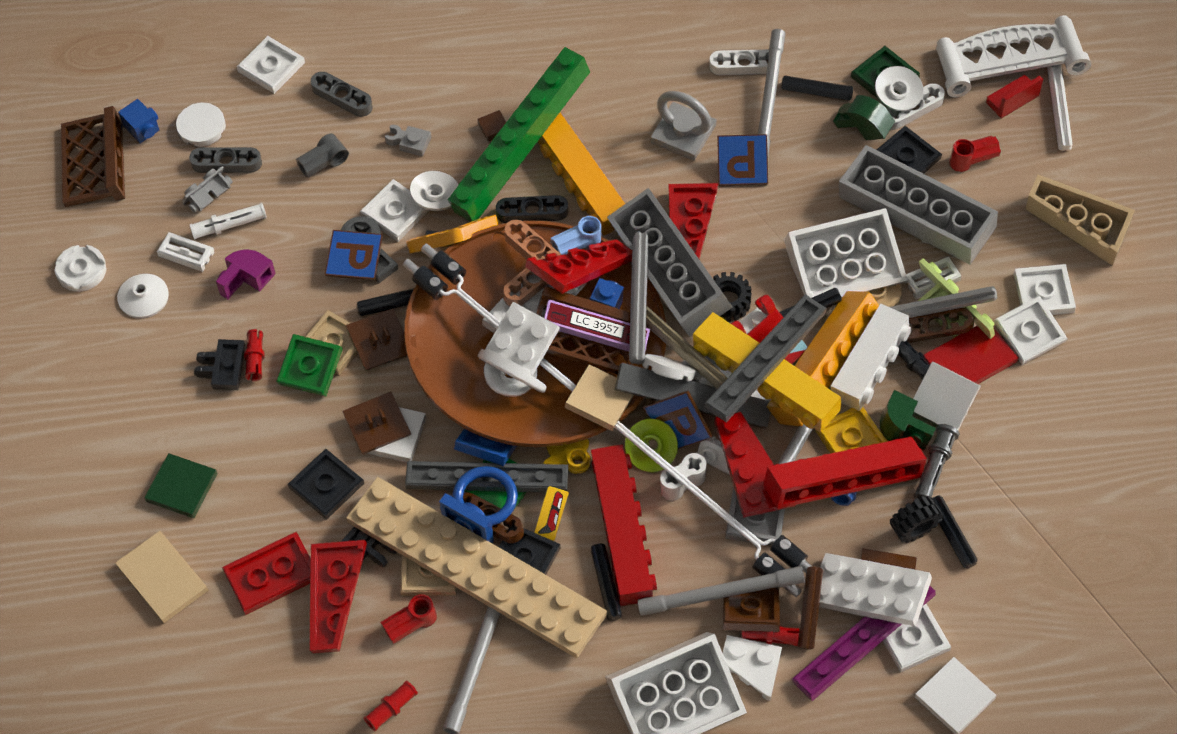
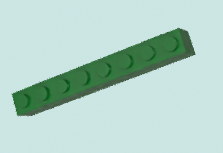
(519, 135)

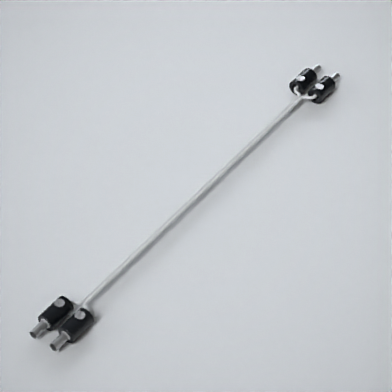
(454, 272)

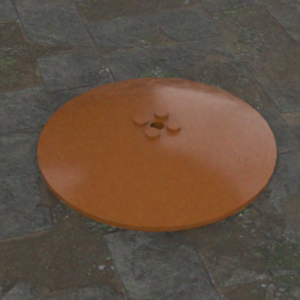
(448, 335)

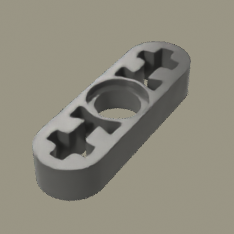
(347, 102)
(220, 152)

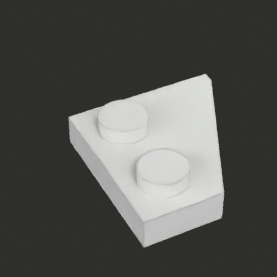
(753, 663)

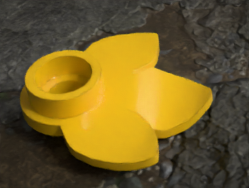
(568, 454)

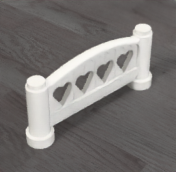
(961, 70)

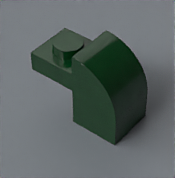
(867, 115)
(898, 422)

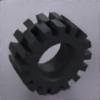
(739, 287)
(916, 519)

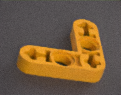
(452, 235)

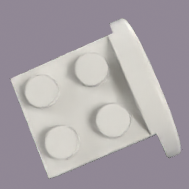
(520, 345)

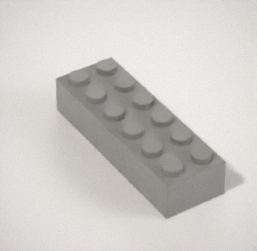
(918, 204)
(671, 262)

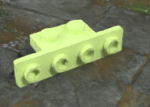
(948, 287)

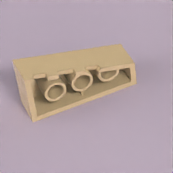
(1081, 216)

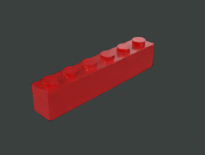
(844, 472)
(622, 525)

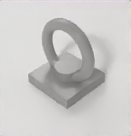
(682, 128)

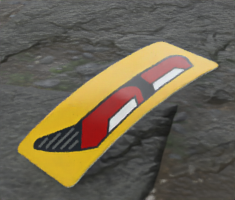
(551, 512)

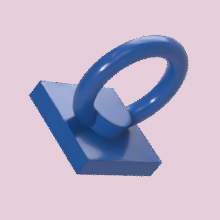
(470, 515)

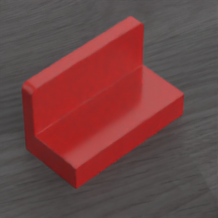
(1014, 95)

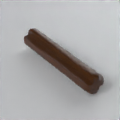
(810, 608)

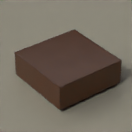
(491, 124)

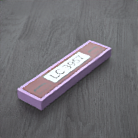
(590, 325)

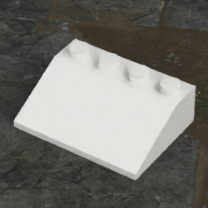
(846, 255)
(678, 690)

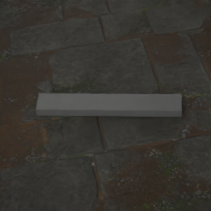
(765, 358)
(657, 387)
(444, 475)

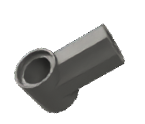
(328, 151)

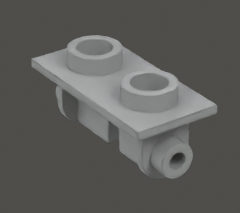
(213, 182)

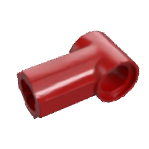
(971, 152)
(407, 620)

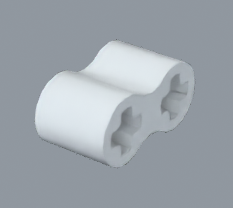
(692, 467)

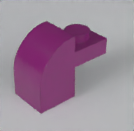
(245, 267)

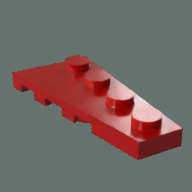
(691, 211)
(580, 265)
(746, 464)
(332, 589)

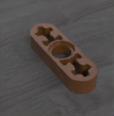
(944, 331)
(498, 530)

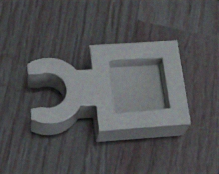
(411, 141)

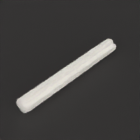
(1060, 107)

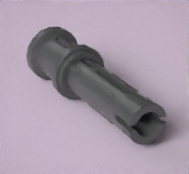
(939, 452)

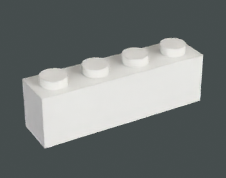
(870, 357)

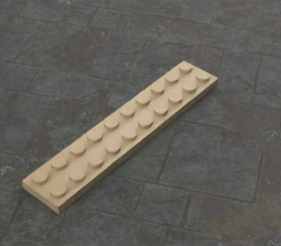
(477, 567)

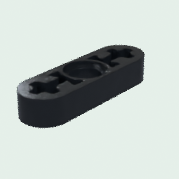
(539, 201)

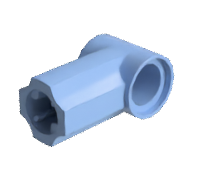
(576, 236)

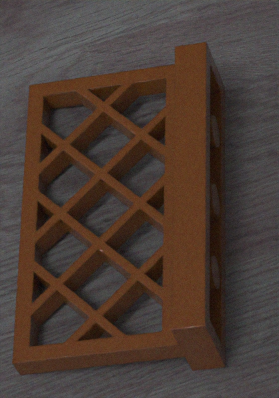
(113, 170)
(592, 306)

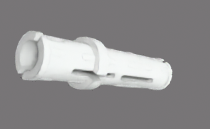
(227, 221)

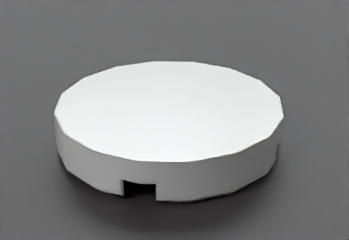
(200, 124)
(80, 268)
(669, 367)

